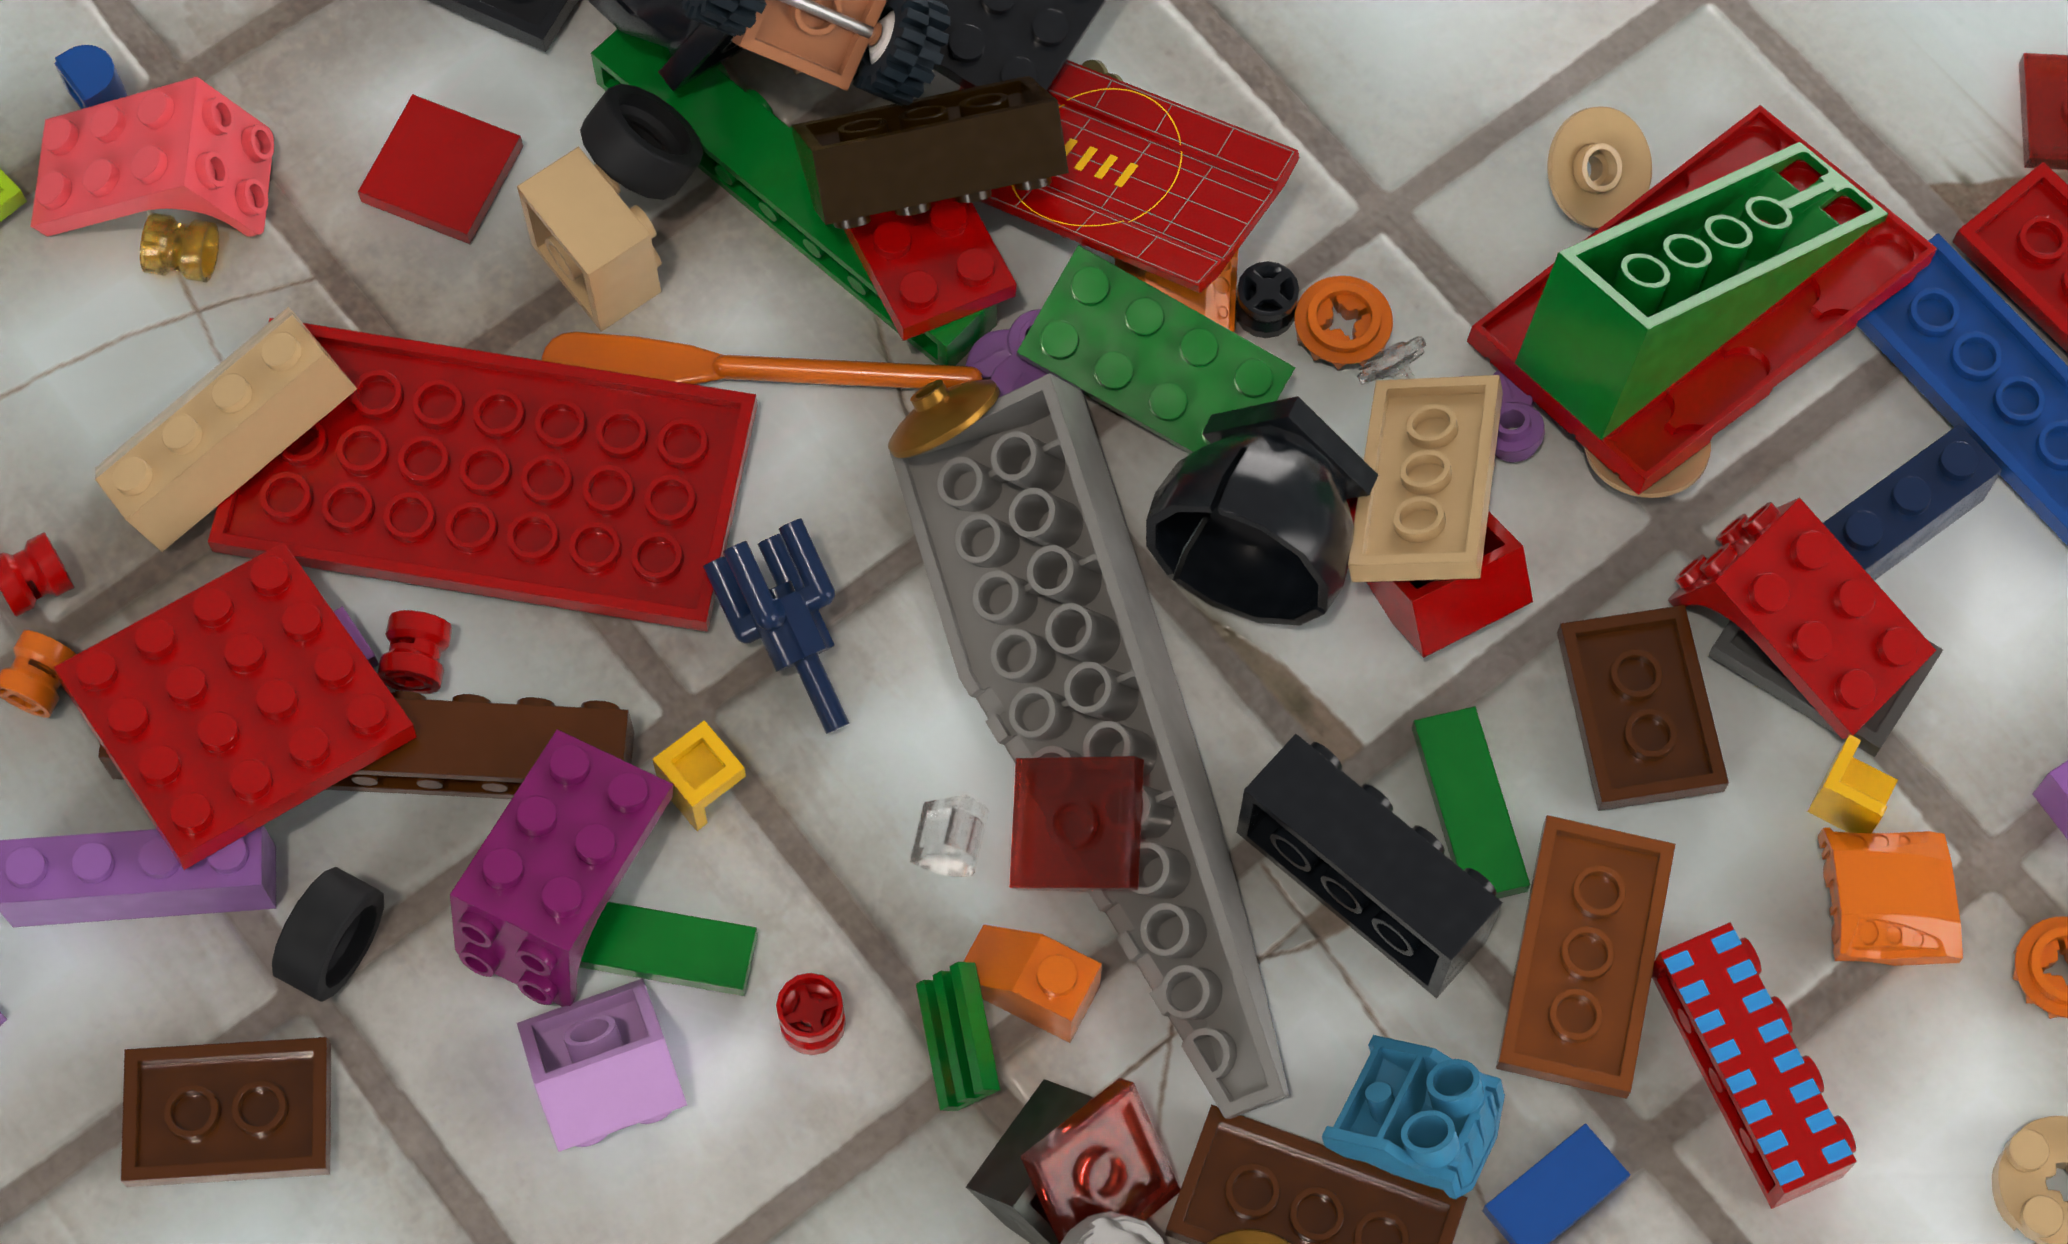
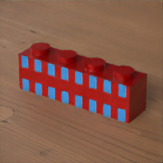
(1753, 1064)

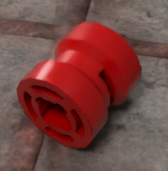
(32, 574)
(414, 651)
(806, 1001)

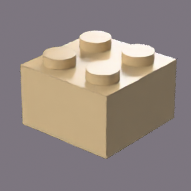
(591, 237)

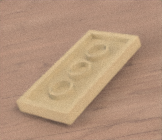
(1434, 479)

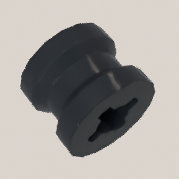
(1267, 284)

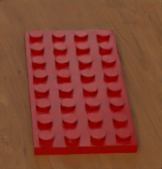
(506, 481)

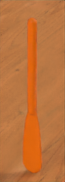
(697, 365)

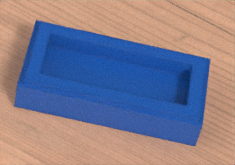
(1557, 1190)

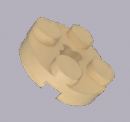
(2021, 1181)

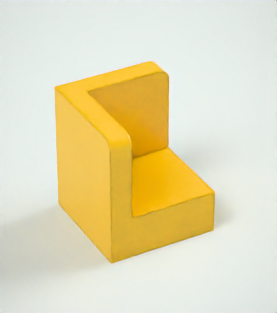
(699, 770)
(1852, 792)

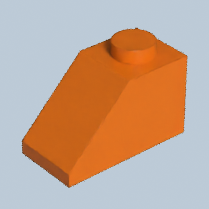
(1035, 978)

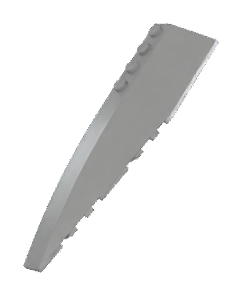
(1073, 664)

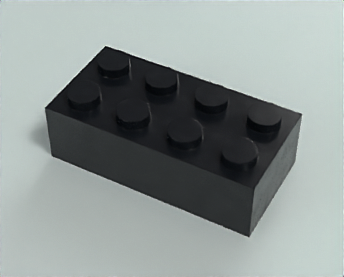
(1368, 864)

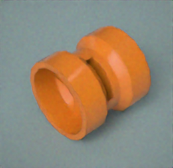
(31, 679)

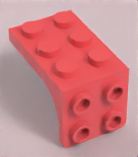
(152, 152)

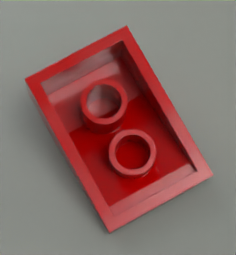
(1443, 611)

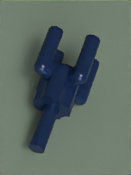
(785, 615)

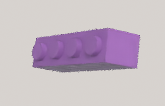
(130, 878)

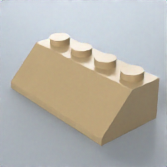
(223, 430)

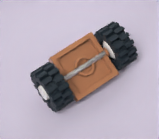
(876, 43)

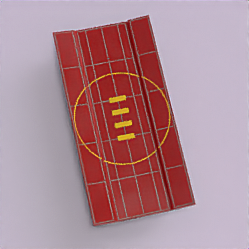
(1152, 179)

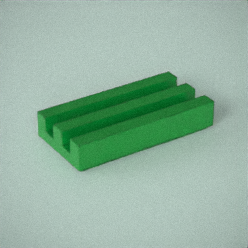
(958, 1037)

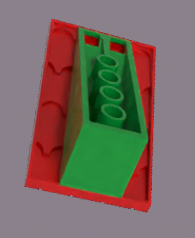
(1678, 300)

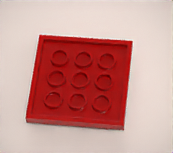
(234, 704)

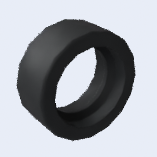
(641, 142)
(327, 934)

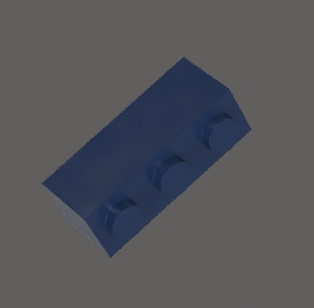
(1915, 502)

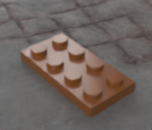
(1586, 957)

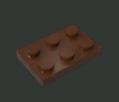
(1642, 707)
(226, 1112)

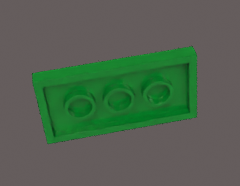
(1147, 352)

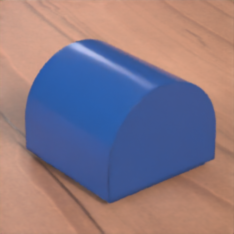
(89, 75)

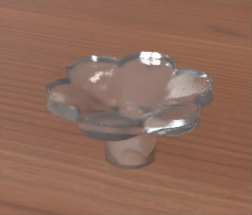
(1393, 362)

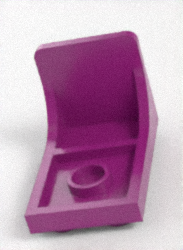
(553, 867)

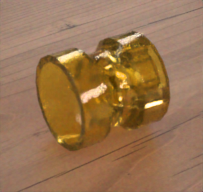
(179, 247)

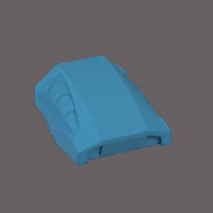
(1420, 1116)

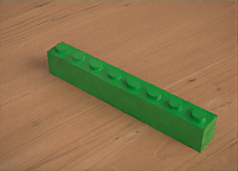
(760, 167)

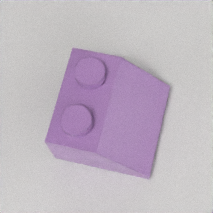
(601, 1065)

